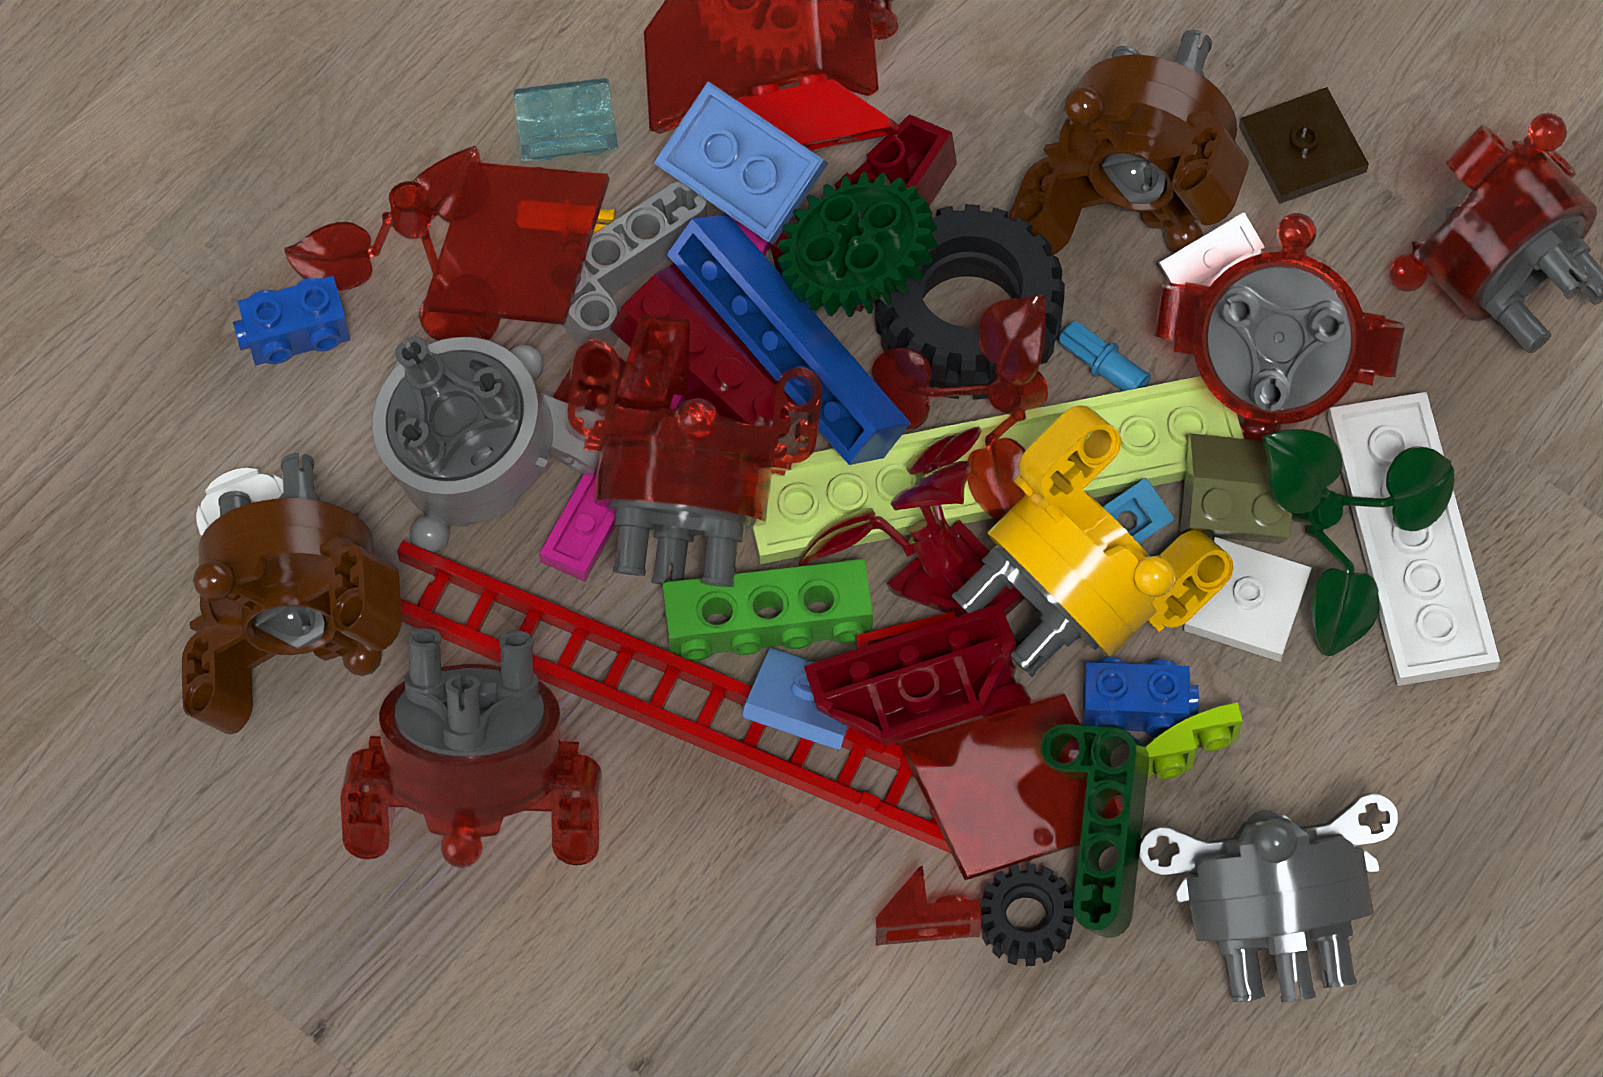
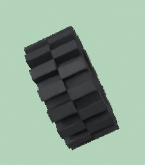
(1033, 885)

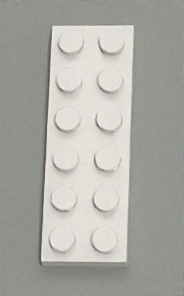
(1423, 577)

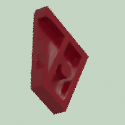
(936, 592)

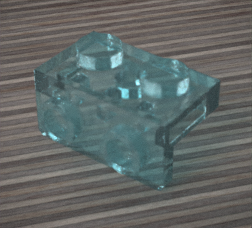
(565, 119)

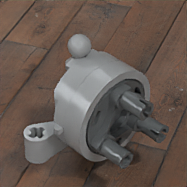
(469, 431)

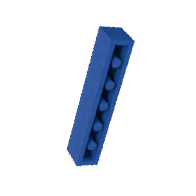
(787, 335)

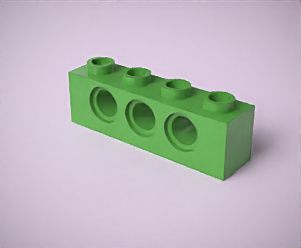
(787, 590)

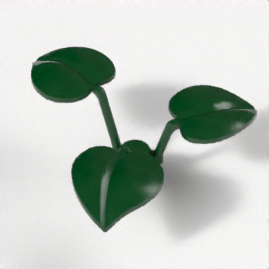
(1299, 472)

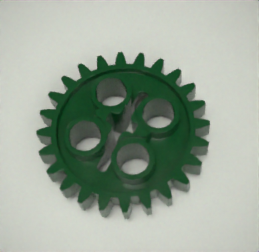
(857, 244)

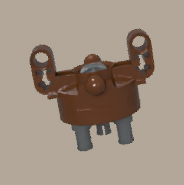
(1142, 139)
(283, 583)

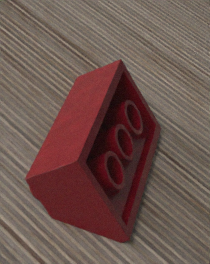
(718, 360)

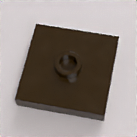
(1303, 145)

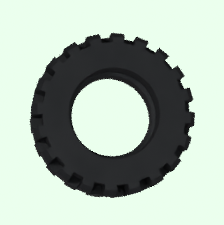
(981, 247)

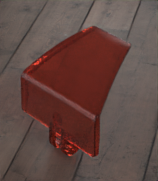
(757, 45)

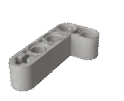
(663, 215)

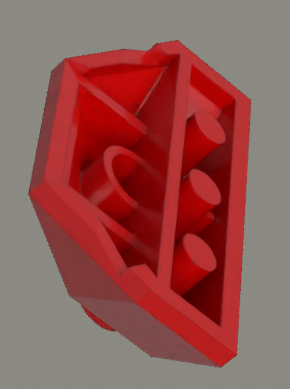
(819, 113)

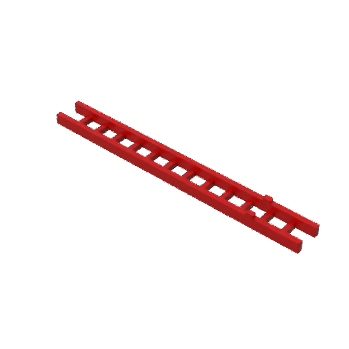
(653, 712)

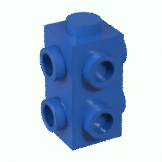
(292, 321)
(1138, 695)

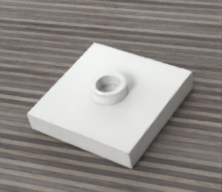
(1255, 605)

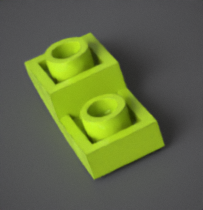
(1176, 748)

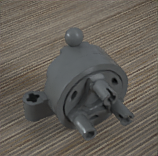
(1279, 892)

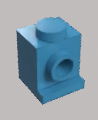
(1144, 506)

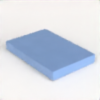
(740, 163)

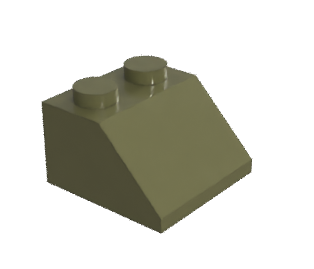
(1230, 491)

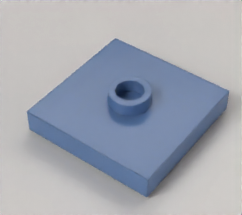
(785, 701)

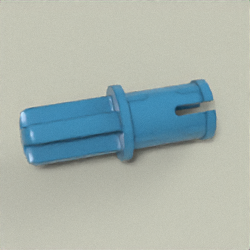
(1103, 358)

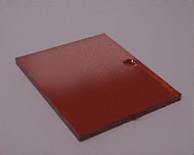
(516, 243)
(997, 792)

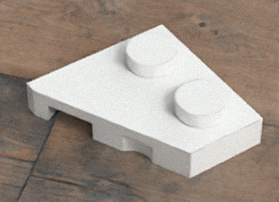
(1211, 252)

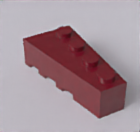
(918, 155)

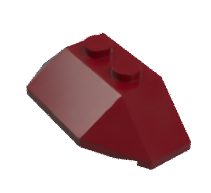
(916, 677)

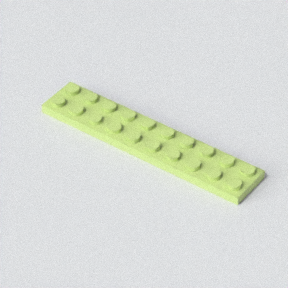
(1153, 446)

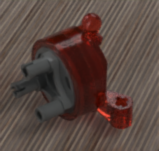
(1509, 232)

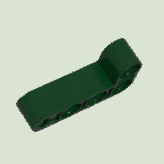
(1098, 832)

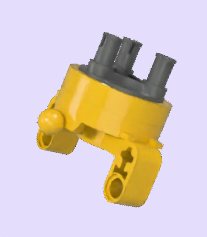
(1079, 560)

